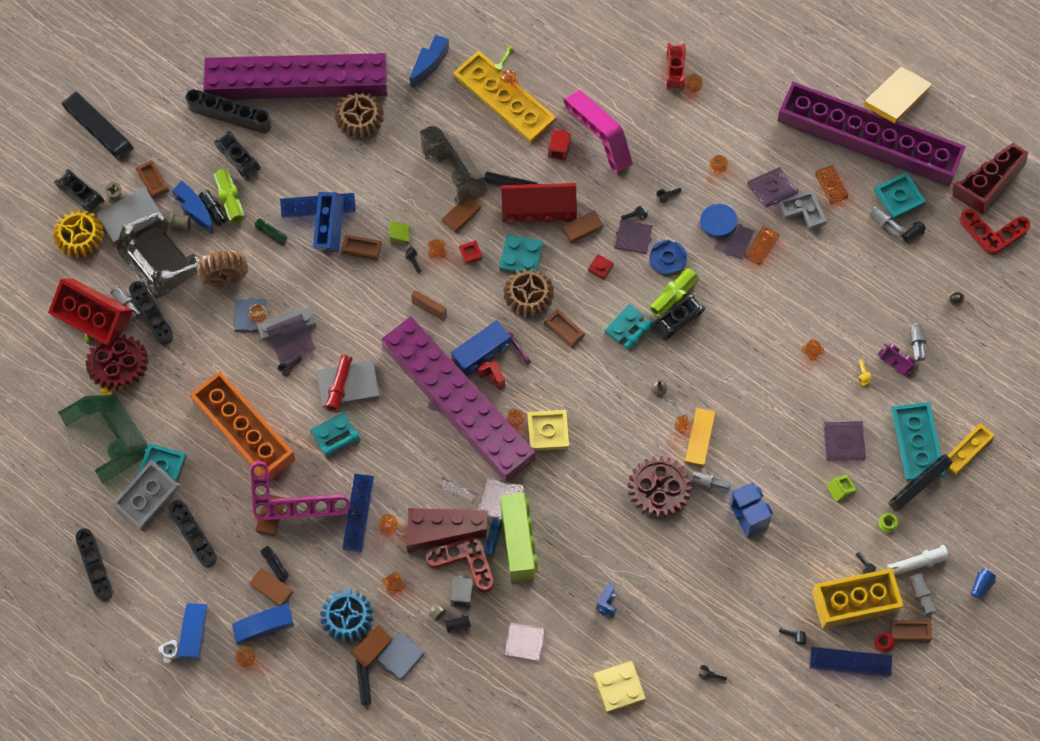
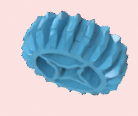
(354, 616)

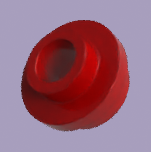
(882, 636)

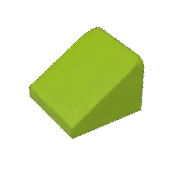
(399, 232)
(841, 487)

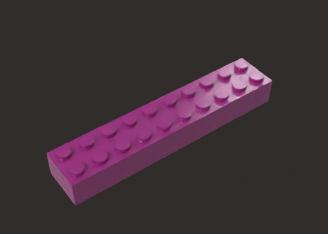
(296, 76)
(871, 134)
(458, 399)

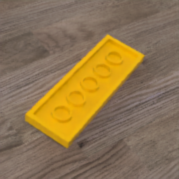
(507, 101)

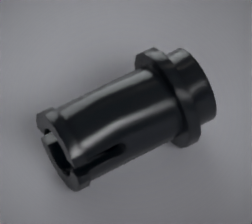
(917, 229)
(458, 624)

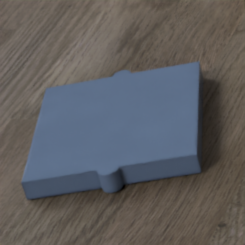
(242, 320)
(400, 655)

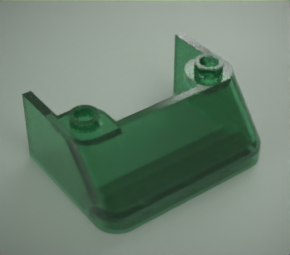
(130, 444)

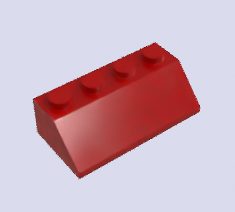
(539, 202)
(89, 310)

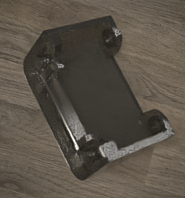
(466, 177)
(154, 255)

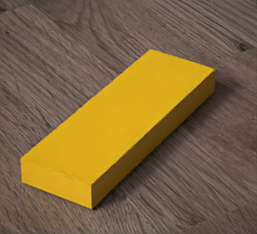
(700, 437)
(969, 448)

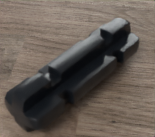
(274, 563)

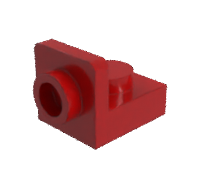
(494, 373)

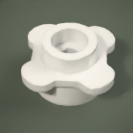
(164, 649)

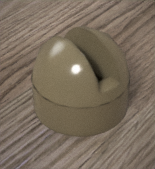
(956, 300)
(655, 388)
(437, 611)

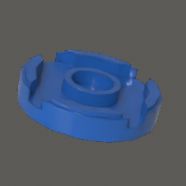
(718, 221)
(668, 257)

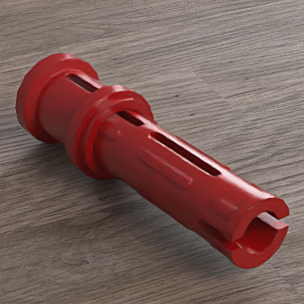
(337, 391)

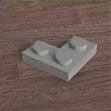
(804, 204)

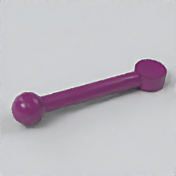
(526, 359)

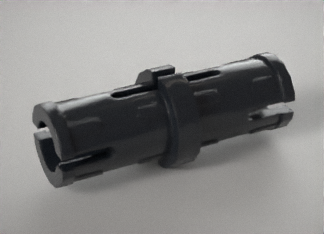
(212, 207)

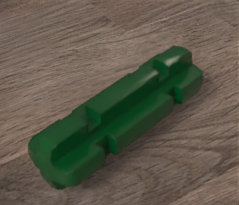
(270, 231)

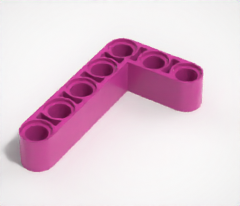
(603, 127)
(291, 503)

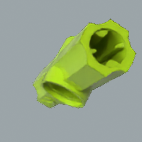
(229, 196)
(674, 293)

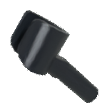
(667, 194)
(640, 211)
(410, 254)
(290, 365)
(869, 566)
(800, 636)
(711, 674)

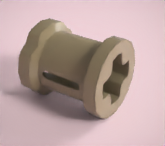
(112, 193)
(179, 222)

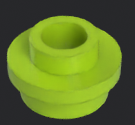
(891, 518)

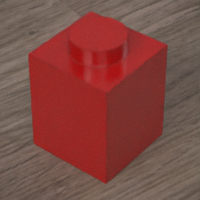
(559, 144)

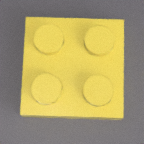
(548, 430)
(619, 686)

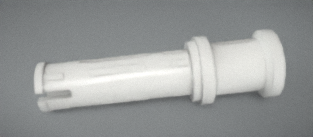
(927, 559)

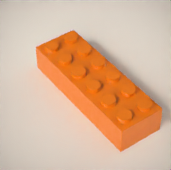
(242, 425)

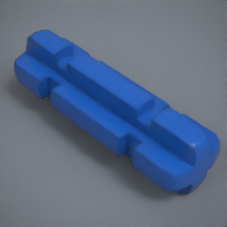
(493, 537)

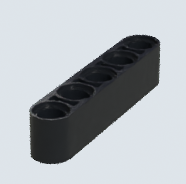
(222, 105)
(97, 125)

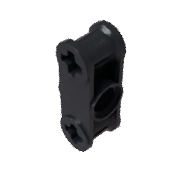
(245, 162)
(71, 184)
(687, 309)

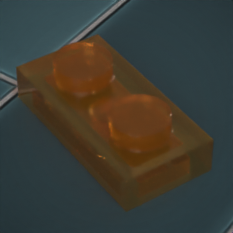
(831, 184)
(761, 245)

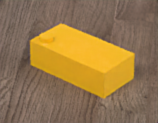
(857, 598)

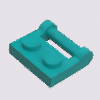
(332, 430)

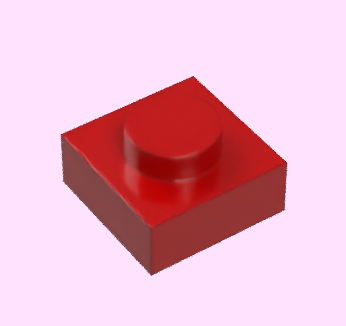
(470, 252)
(600, 266)

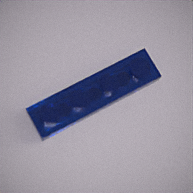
(308, 205)
(358, 513)
(850, 661)

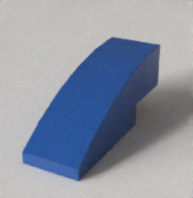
(429, 60)
(193, 206)
(263, 624)
(192, 632)

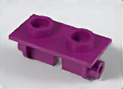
(891, 354)

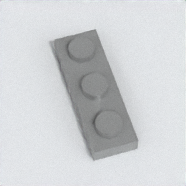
(307, 314)

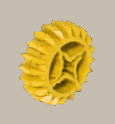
(73, 225)

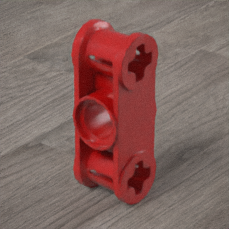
(675, 75)

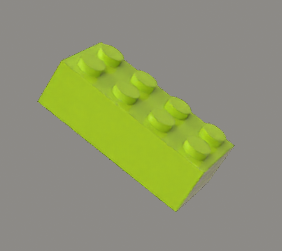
(517, 534)

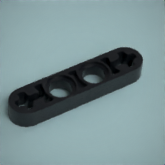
(151, 312)
(920, 482)
(194, 532)
(96, 563)

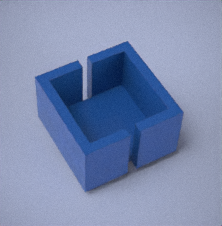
(748, 503)

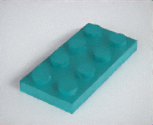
(916, 438)

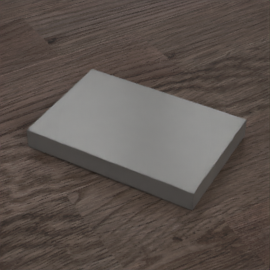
(126, 211)
(359, 385)
(146, 494)

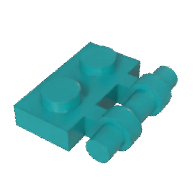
(625, 323)

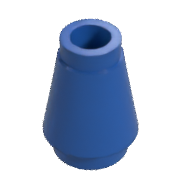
(983, 582)

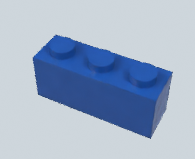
(328, 222)
(481, 348)

